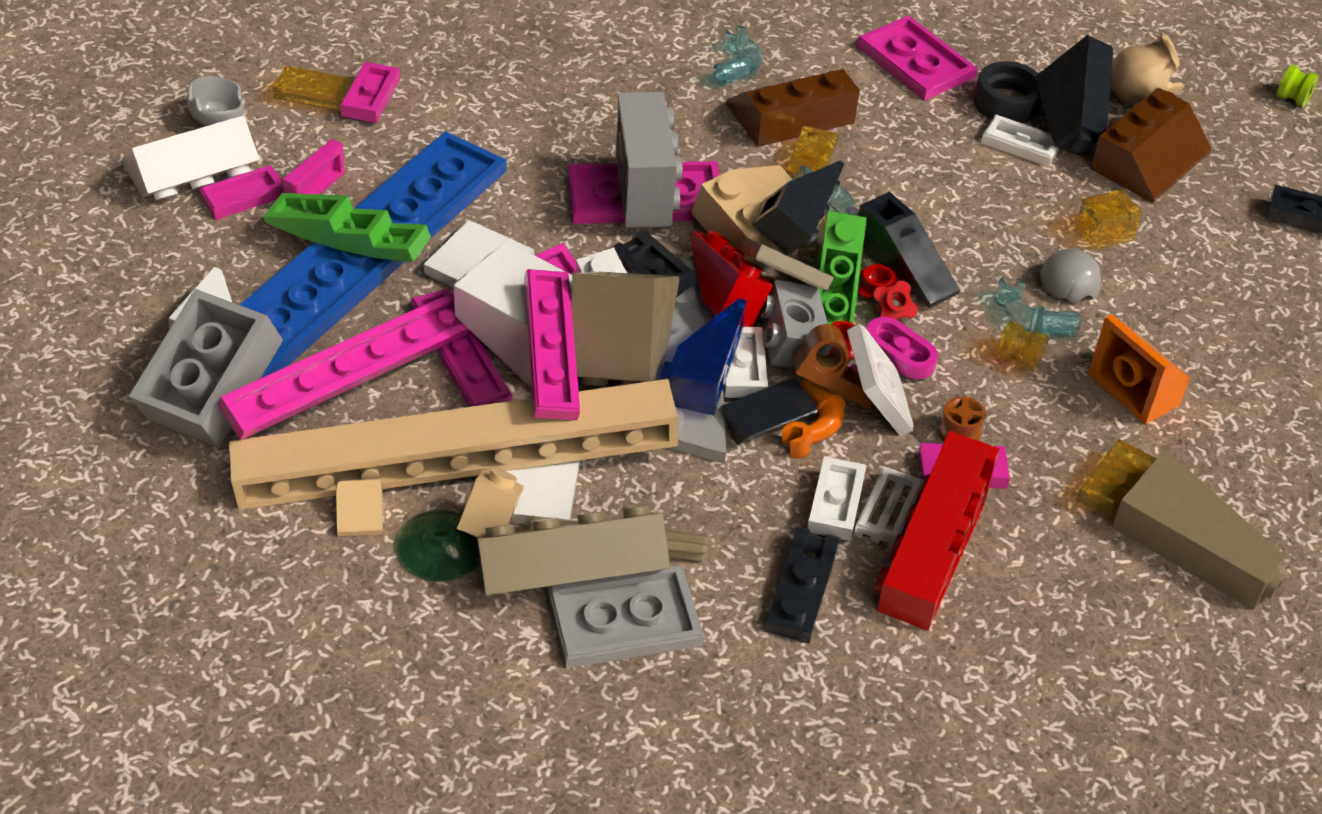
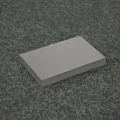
(624, 616)

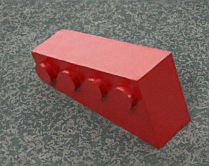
(937, 531)

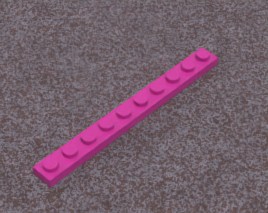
(353, 361)

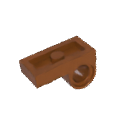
(832, 369)

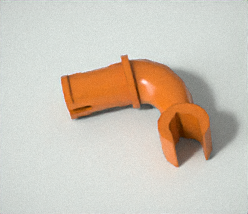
(827, 422)

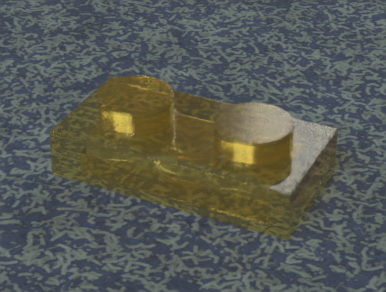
(311, 88)
(813, 149)
(1114, 478)

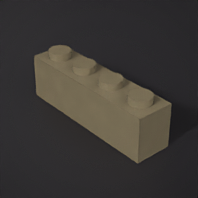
(572, 552)

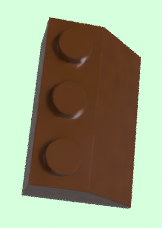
(784, 108)
(1151, 146)

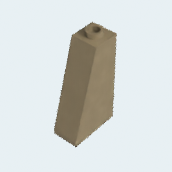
(1199, 532)

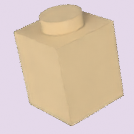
(490, 502)

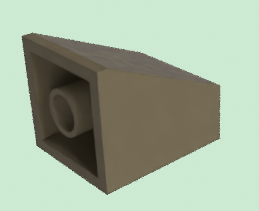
(621, 325)

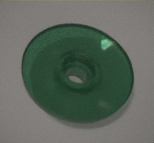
(433, 556)

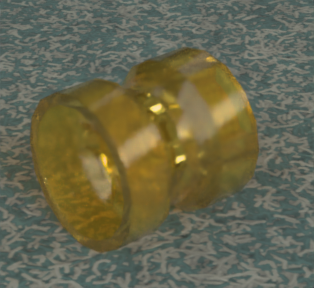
(1022, 346)

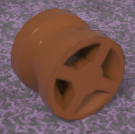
(963, 417)

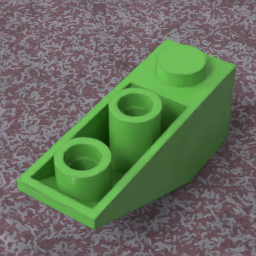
(840, 255)

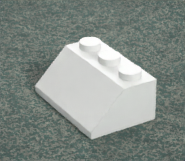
(191, 158)

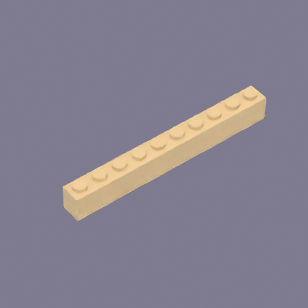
(450, 444)

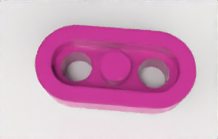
(905, 348)

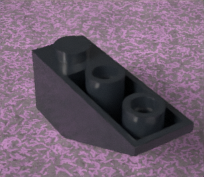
(794, 210)
(901, 243)

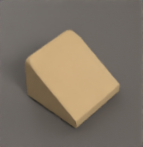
(359, 507)

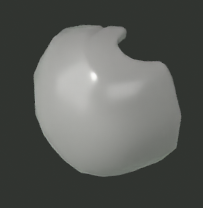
(214, 100)
(1071, 275)

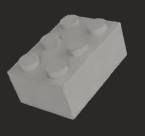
(647, 159)
(203, 357)

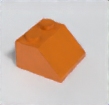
(1136, 372)

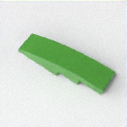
(336, 224)

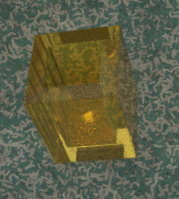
(1108, 219)

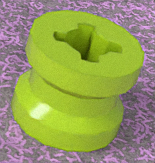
(1297, 85)

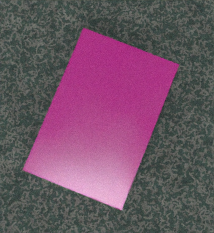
(916, 57)

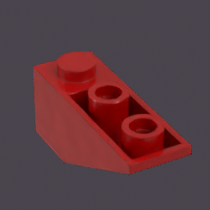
(727, 276)

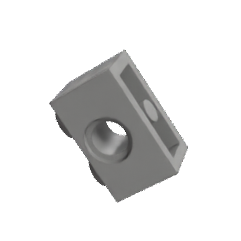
(788, 318)

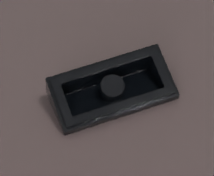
(767, 410)

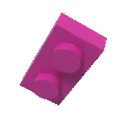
(370, 92)

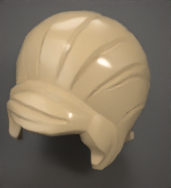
(1143, 69)

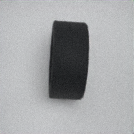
(1008, 76)

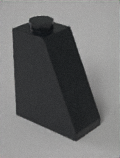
(1077, 94)

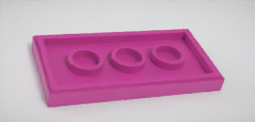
(597, 192)

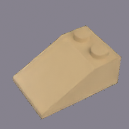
(733, 200)

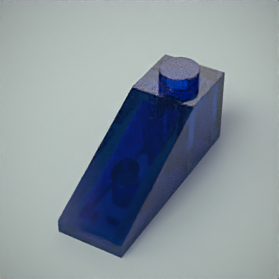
(704, 361)

